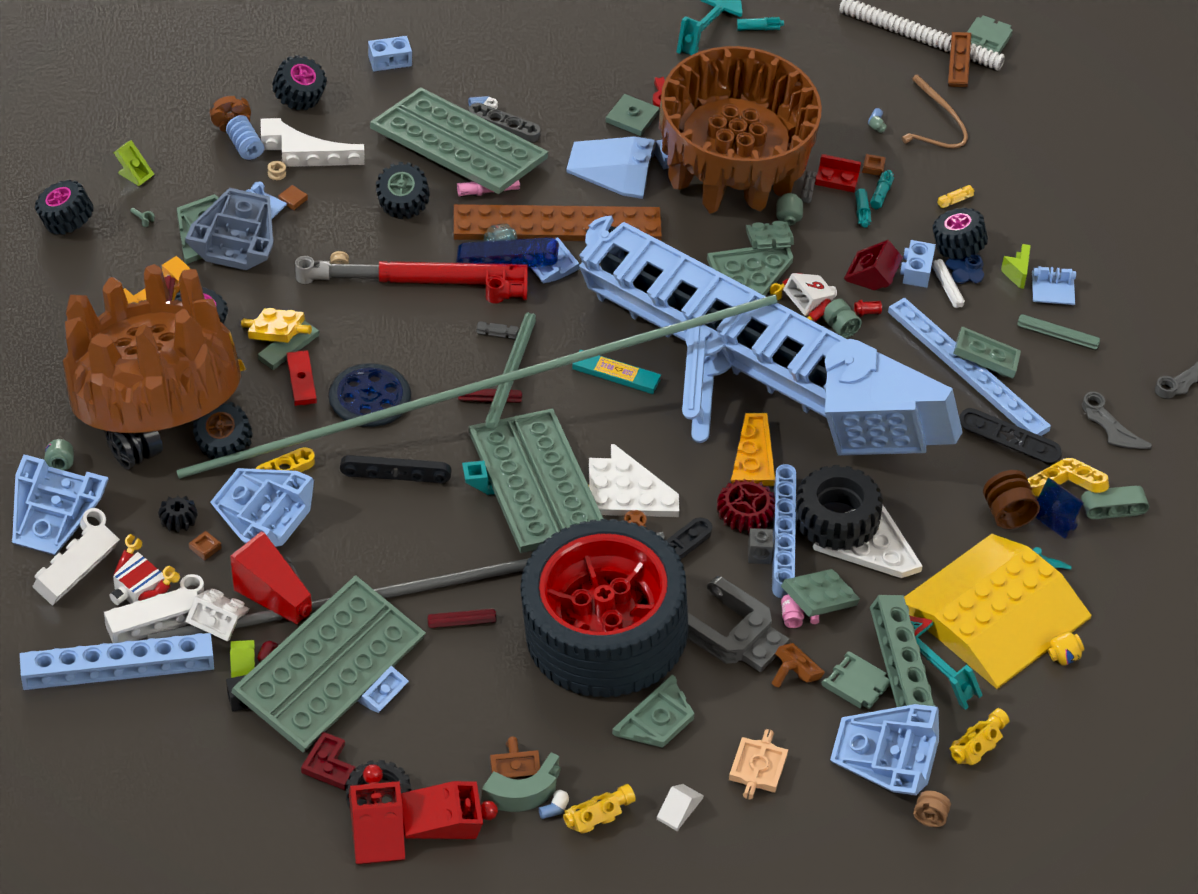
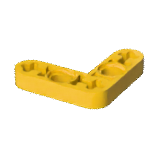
(293, 459)
(1071, 470)

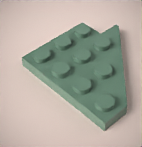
(752, 267)

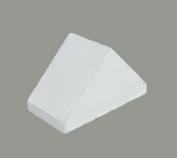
(678, 806)

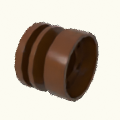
(1011, 499)

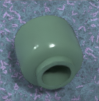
(789, 208)
(59, 454)

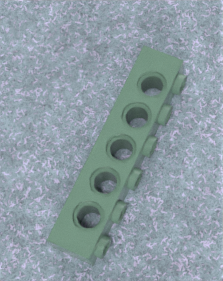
(900, 651)

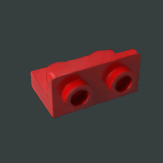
(838, 173)

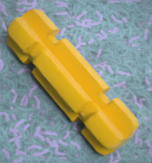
(955, 196)

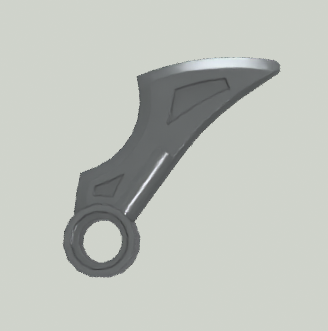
(1179, 384)
(1117, 434)

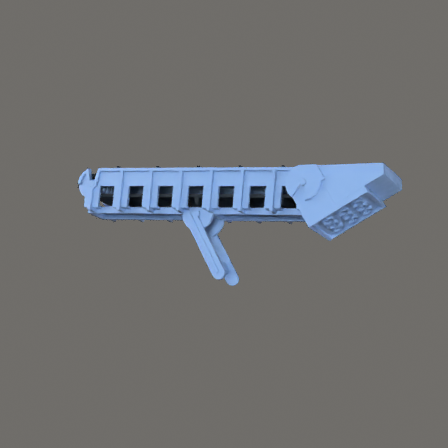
(864, 395)

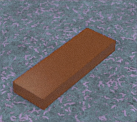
(959, 59)

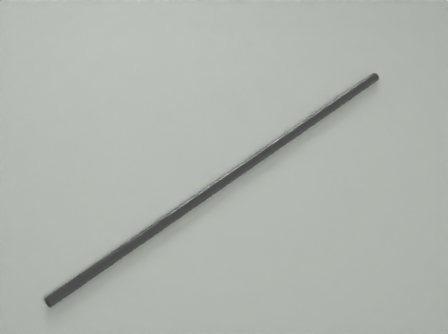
(385, 592)

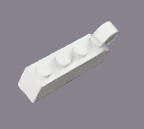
(78, 560)
(153, 614)

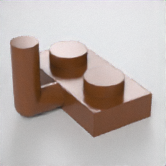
(798, 661)
(515, 763)

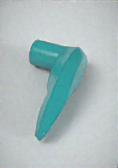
(1055, 563)

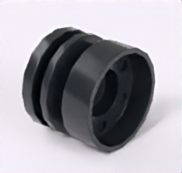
(132, 447)

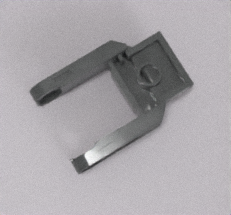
(750, 640)

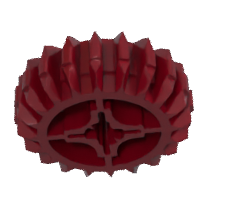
(748, 500)

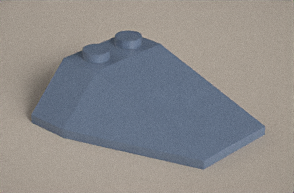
(234, 230)

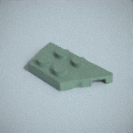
(657, 717)

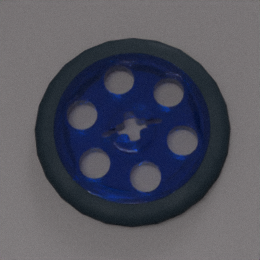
(361, 373)

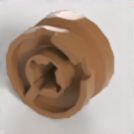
(932, 808)

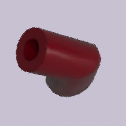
(266, 648)

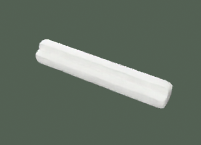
(948, 283)

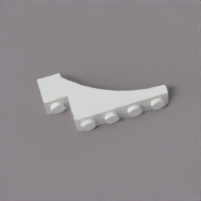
(306, 150)

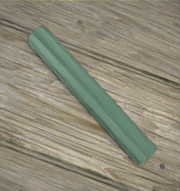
(1058, 331)

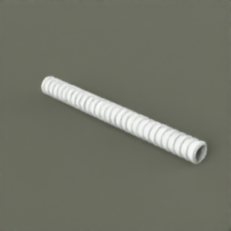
(917, 31)

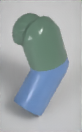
(876, 122)

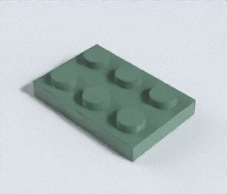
(987, 352)
(820, 592)

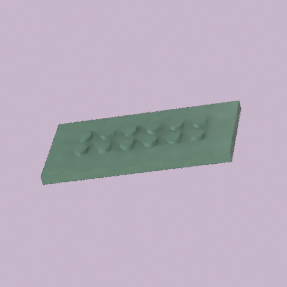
(459, 140)
(534, 476)
(328, 663)

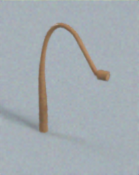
(934, 95)

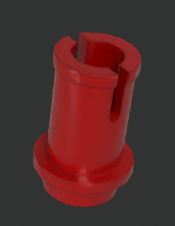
(862, 308)

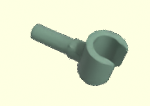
(147, 215)

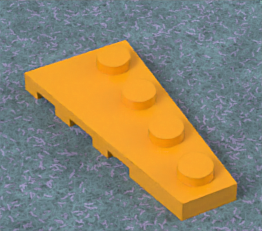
(754, 452)

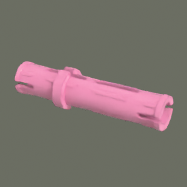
(474, 188)

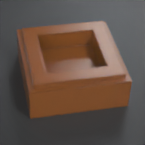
(873, 164)
(293, 197)
(205, 545)

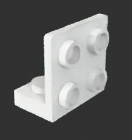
(216, 613)

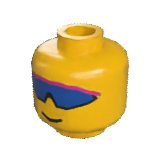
(1066, 648)

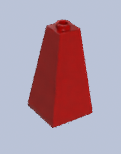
(268, 579)

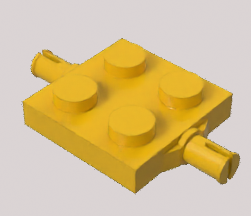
(276, 325)

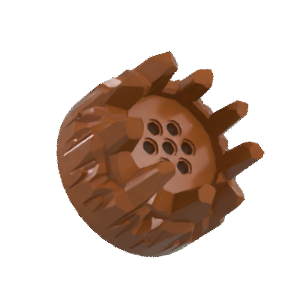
(738, 123)
(148, 359)

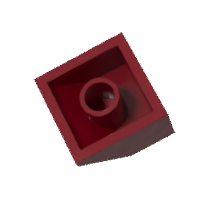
(874, 266)

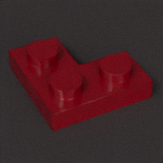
(323, 762)

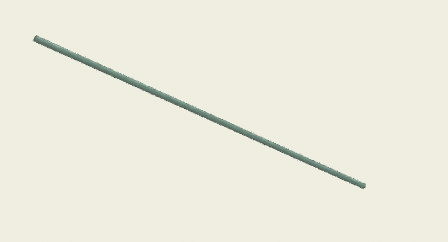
(477, 386)

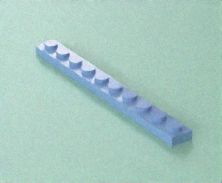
(976, 376)

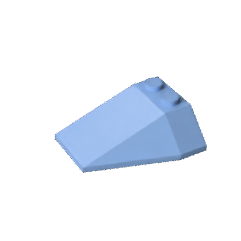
(614, 163)
(265, 502)
(51, 504)
(890, 746)

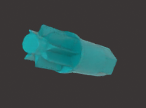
(765, 23)
(881, 190)
(863, 211)

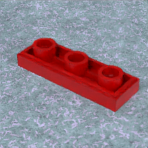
(301, 378)

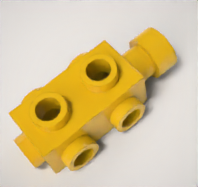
(979, 738)
(594, 812)

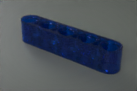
(530, 252)

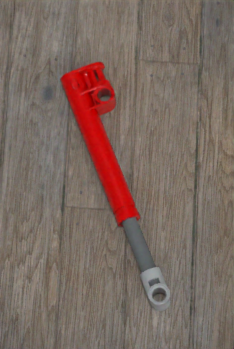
(500, 279)

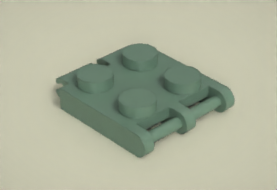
(989, 34)
(766, 236)
(858, 682)

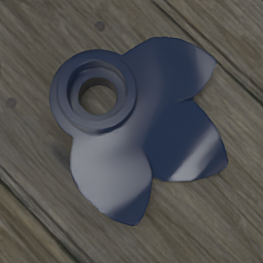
(966, 269)

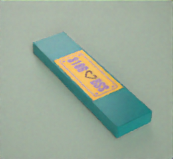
(619, 373)

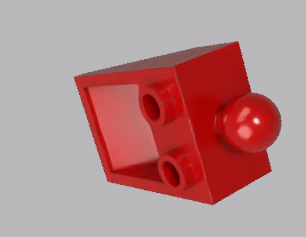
(438, 814)
(377, 825)

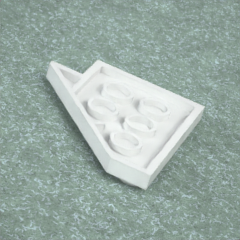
(625, 485)
(884, 552)

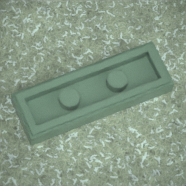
(276, 352)

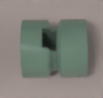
(842, 318)

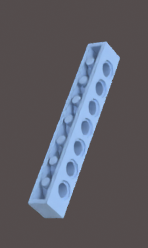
(116, 661)

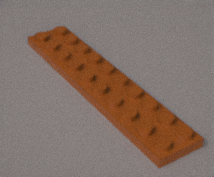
(539, 221)

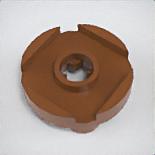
(220, 115)

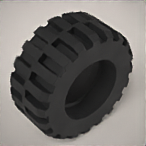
(835, 528)

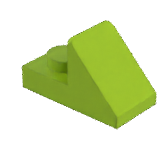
(133, 163)
(1017, 267)
(242, 657)

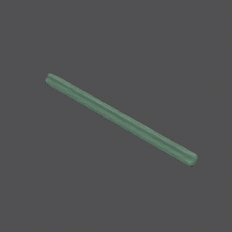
(512, 365)

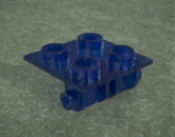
(1058, 508)

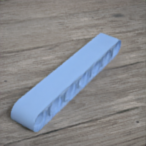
(784, 528)

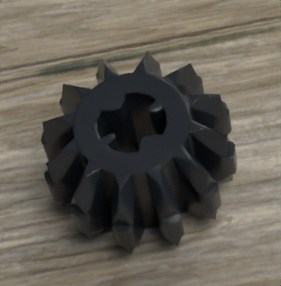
(177, 513)

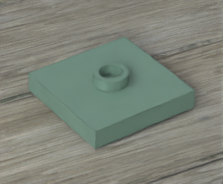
(632, 114)

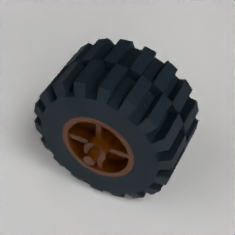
(223, 431)

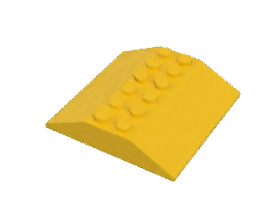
(998, 607)

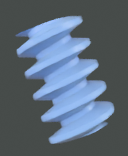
(244, 137)

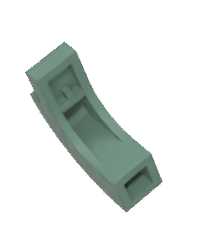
(523, 794)

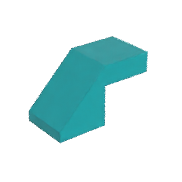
(476, 476)

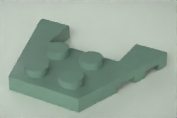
(186, 216)

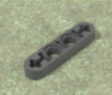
(526, 130)

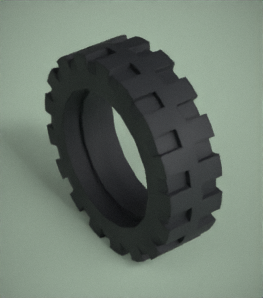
(390, 773)

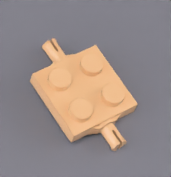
(758, 764)

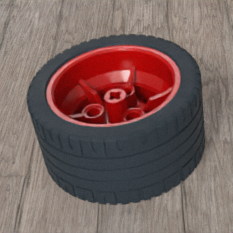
(586, 611)

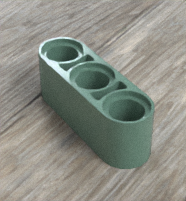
(1115, 502)

